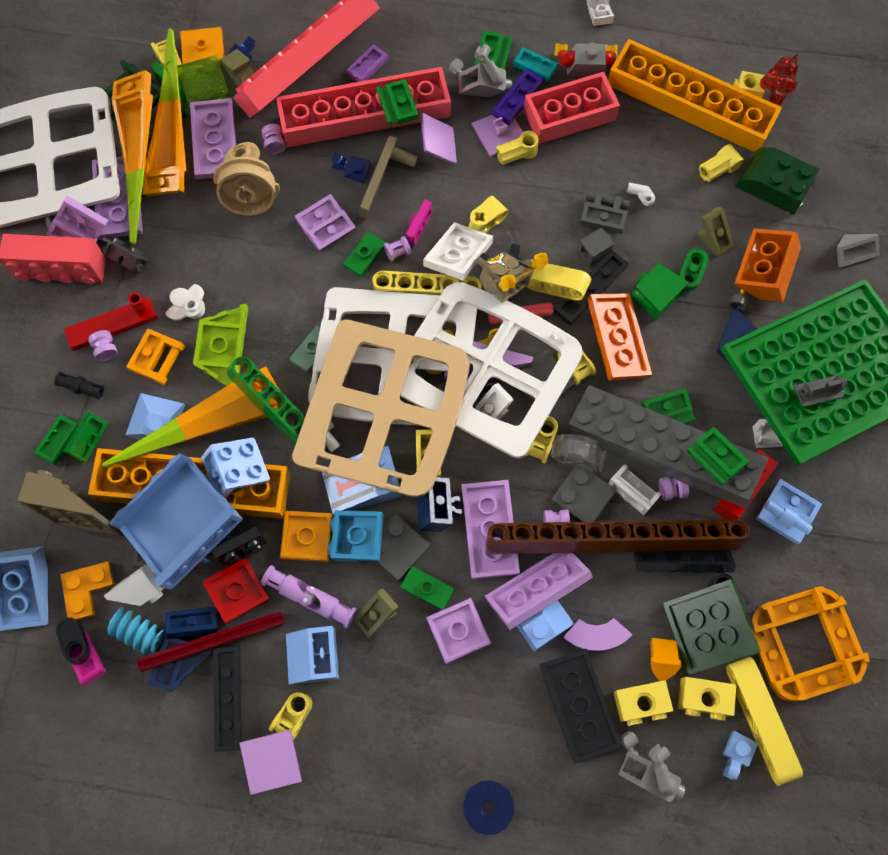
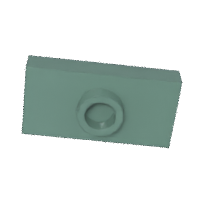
(305, 354)

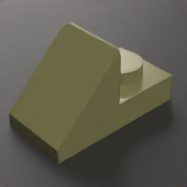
(237, 66)
(716, 231)
(376, 613)

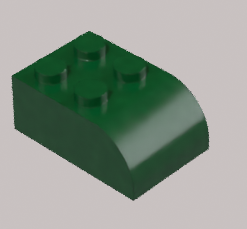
(777, 178)

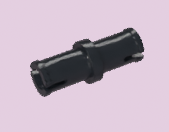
(79, 385)

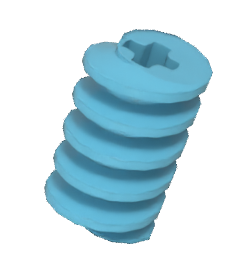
(134, 633)

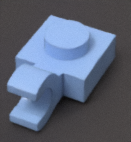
(740, 752)

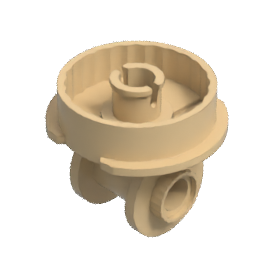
(245, 181)

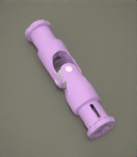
(301, 592)

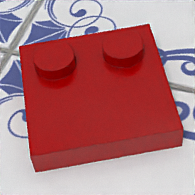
(235, 591)

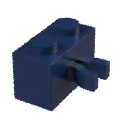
(435, 507)

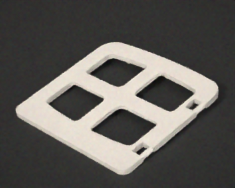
(46, 152)
(399, 307)
(489, 363)

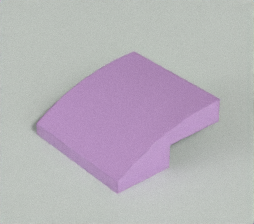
(76, 221)
(324, 222)

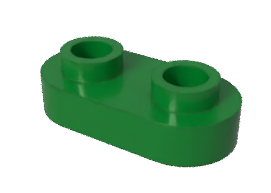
(694, 271)

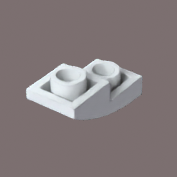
(600, 12)

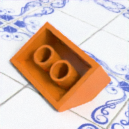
(768, 264)

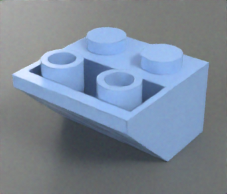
(312, 655)

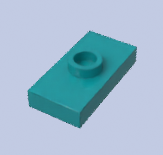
(536, 64)

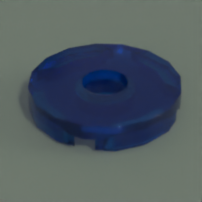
(499, 819)

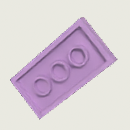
(211, 134)
(116, 210)
(483, 506)
(538, 588)

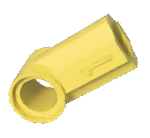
(517, 148)
(725, 160)

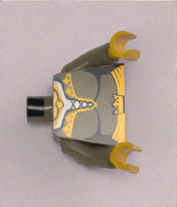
(507, 275)

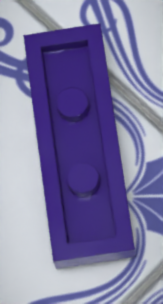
(514, 99)

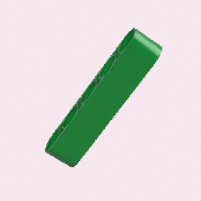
(261, 399)

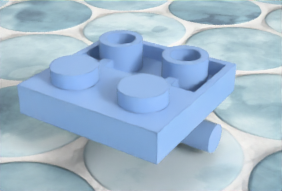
(789, 511)

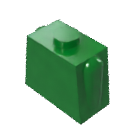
(658, 290)

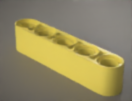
(417, 281)
(764, 721)

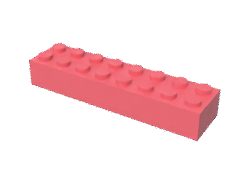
(302, 54)
(356, 107)

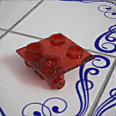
(781, 79)

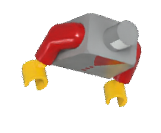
(586, 58)

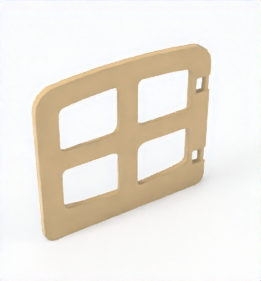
(384, 407)

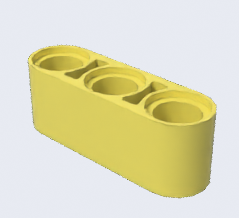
(560, 282)

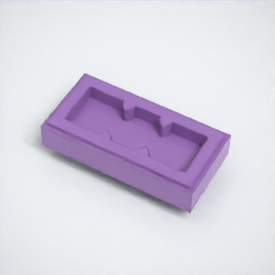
(367, 64)

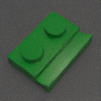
(498, 46)
(397, 103)
(673, 405)
(717, 456)

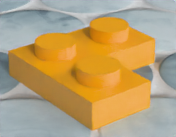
(78, 587)

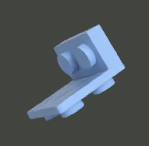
(234, 465)

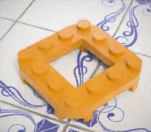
(850, 662)

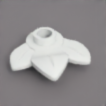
(186, 303)

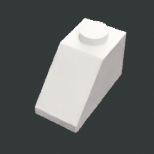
(136, 588)

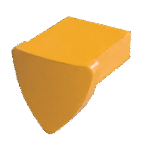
(664, 658)

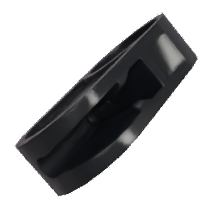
(70, 635)

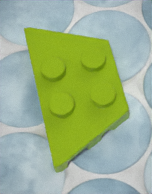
(220, 342)

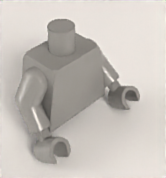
(483, 78)
(649, 775)

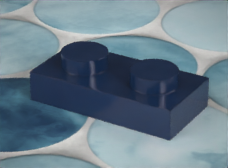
(190, 622)

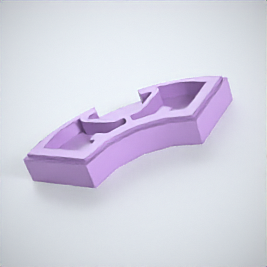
(597, 637)

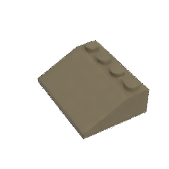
(60, 505)

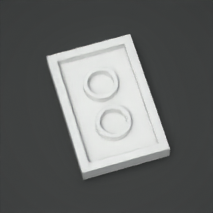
(458, 251)

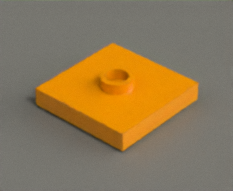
(202, 44)
(306, 536)

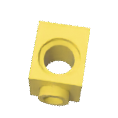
(750, 82)

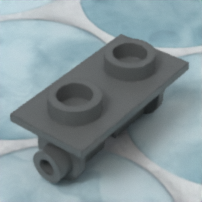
(132, 257)
(820, 390)

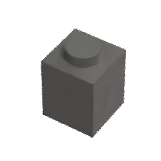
(595, 246)

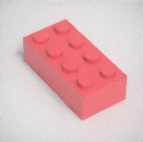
(571, 107)
(53, 258)

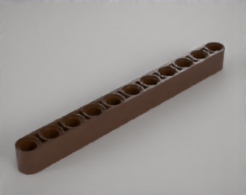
(607, 542)

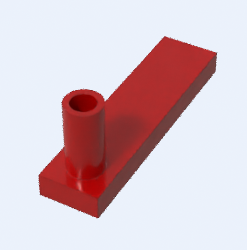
(116, 321)

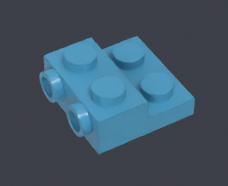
(356, 536)

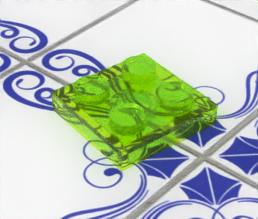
(203, 80)

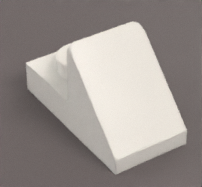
(495, 402)

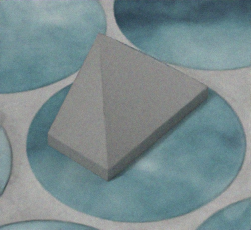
(857, 248)

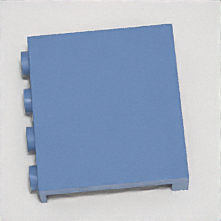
(176, 520)

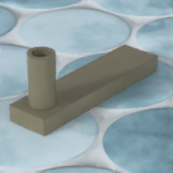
(389, 152)

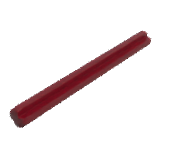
(208, 642)

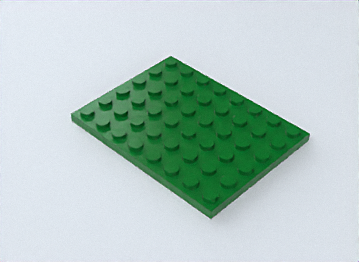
(829, 338)

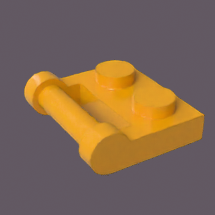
(148, 354)

